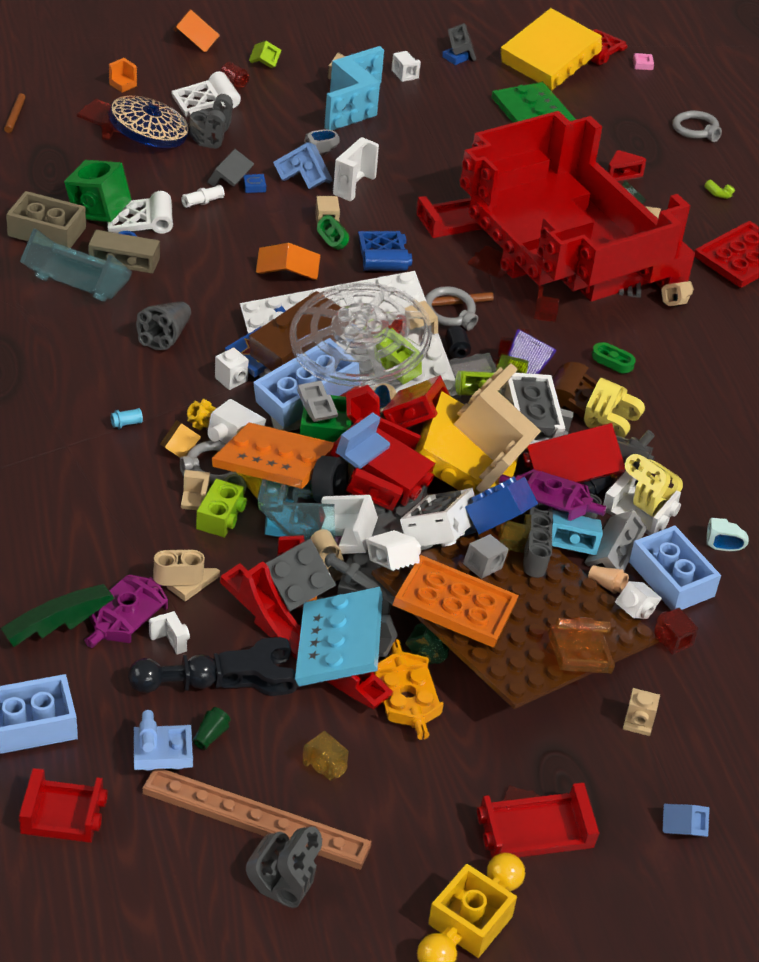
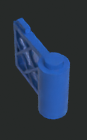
(383, 257)

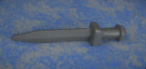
(352, 573)

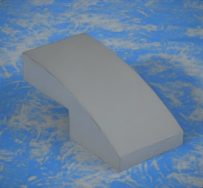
(316, 401)

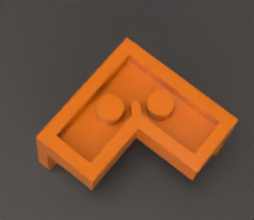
(197, 30)
(289, 258)

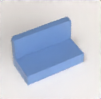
(362, 442)

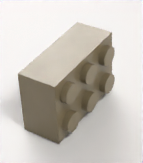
(54, 218)

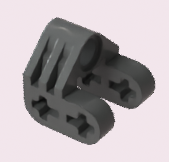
(210, 121)
(283, 877)

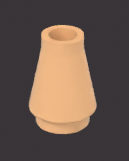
(609, 578)

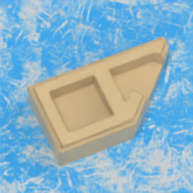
(187, 591)

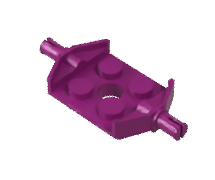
(560, 493)
(118, 620)

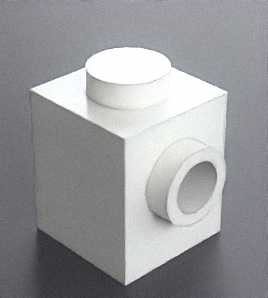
(231, 368)
(638, 600)

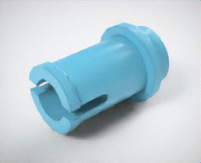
(125, 418)

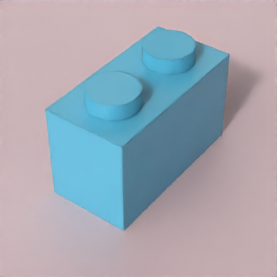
(578, 534)

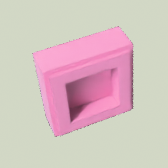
(643, 61)

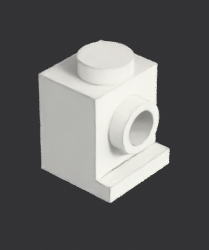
(405, 66)

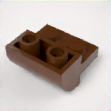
(573, 387)

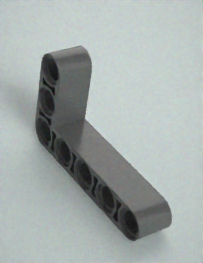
(539, 542)

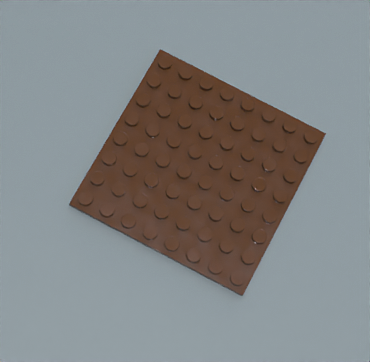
(523, 659)

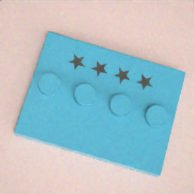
(339, 636)

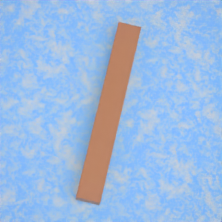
(251, 815)

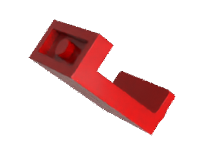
(415, 403)
(61, 808)

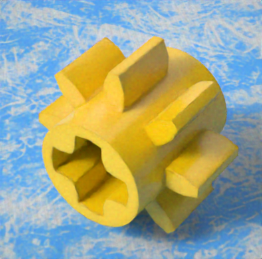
(200, 414)

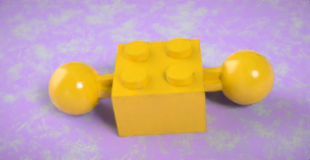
(472, 909)

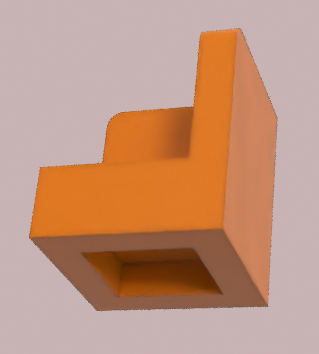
(122, 75)

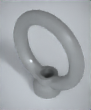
(711, 131)
(466, 318)
(191, 461)

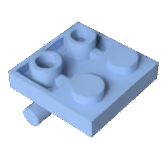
(161, 745)

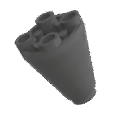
(162, 324)

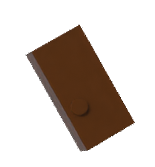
(272, 341)

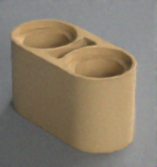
(325, 545)
(178, 567)

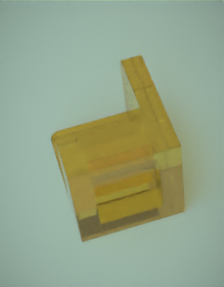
(514, 534)

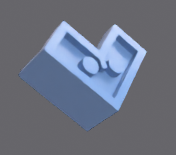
(308, 162)

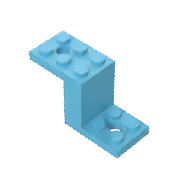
(354, 88)

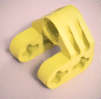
(612, 405)
(651, 490)

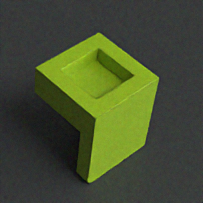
(265, 53)

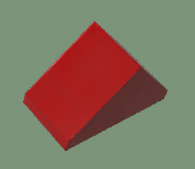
(626, 166)

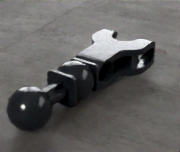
(229, 669)

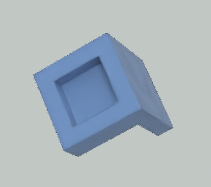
(686, 819)

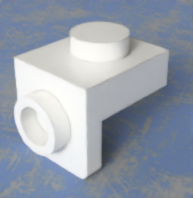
(170, 626)

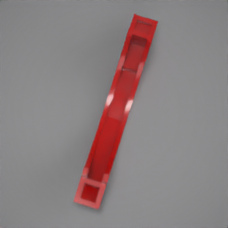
(259, 595)

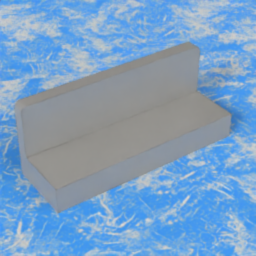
(618, 540)

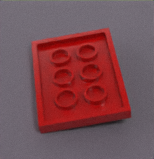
(734, 254)

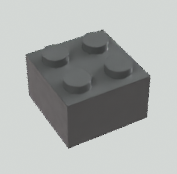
(300, 574)

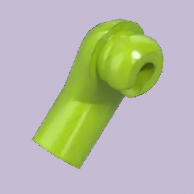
(714, 189)

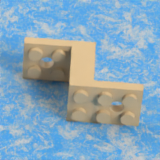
(496, 426)

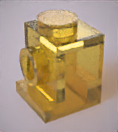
(326, 756)

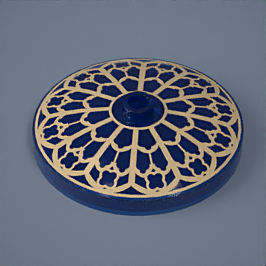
(148, 121)

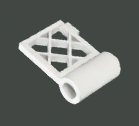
(216, 85)
(156, 213)

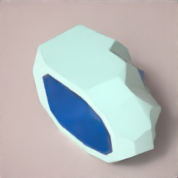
(725, 535)

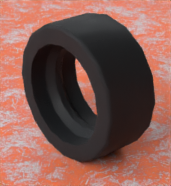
(329, 477)

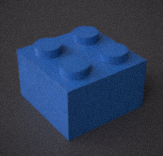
(500, 503)

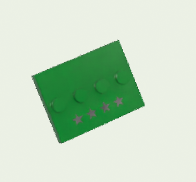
(529, 102)

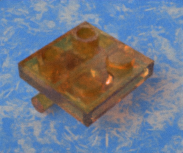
(581, 645)

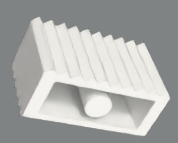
(393, 550)

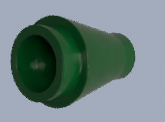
(212, 726)

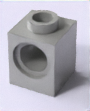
(485, 556)

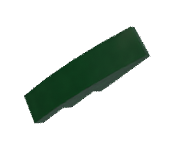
(66, 609)

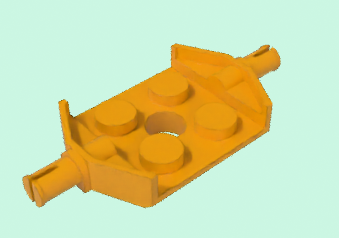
(410, 674)

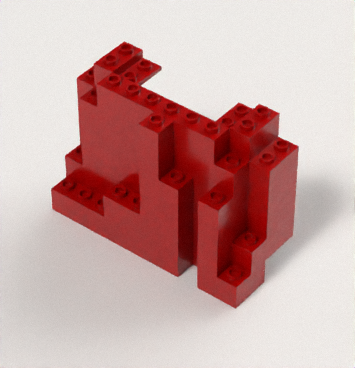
(565, 214)

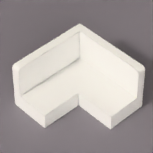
(353, 521)

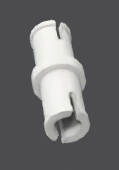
(202, 196)

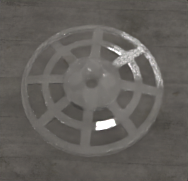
(349, 335)

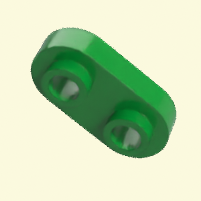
(333, 232)
(613, 357)

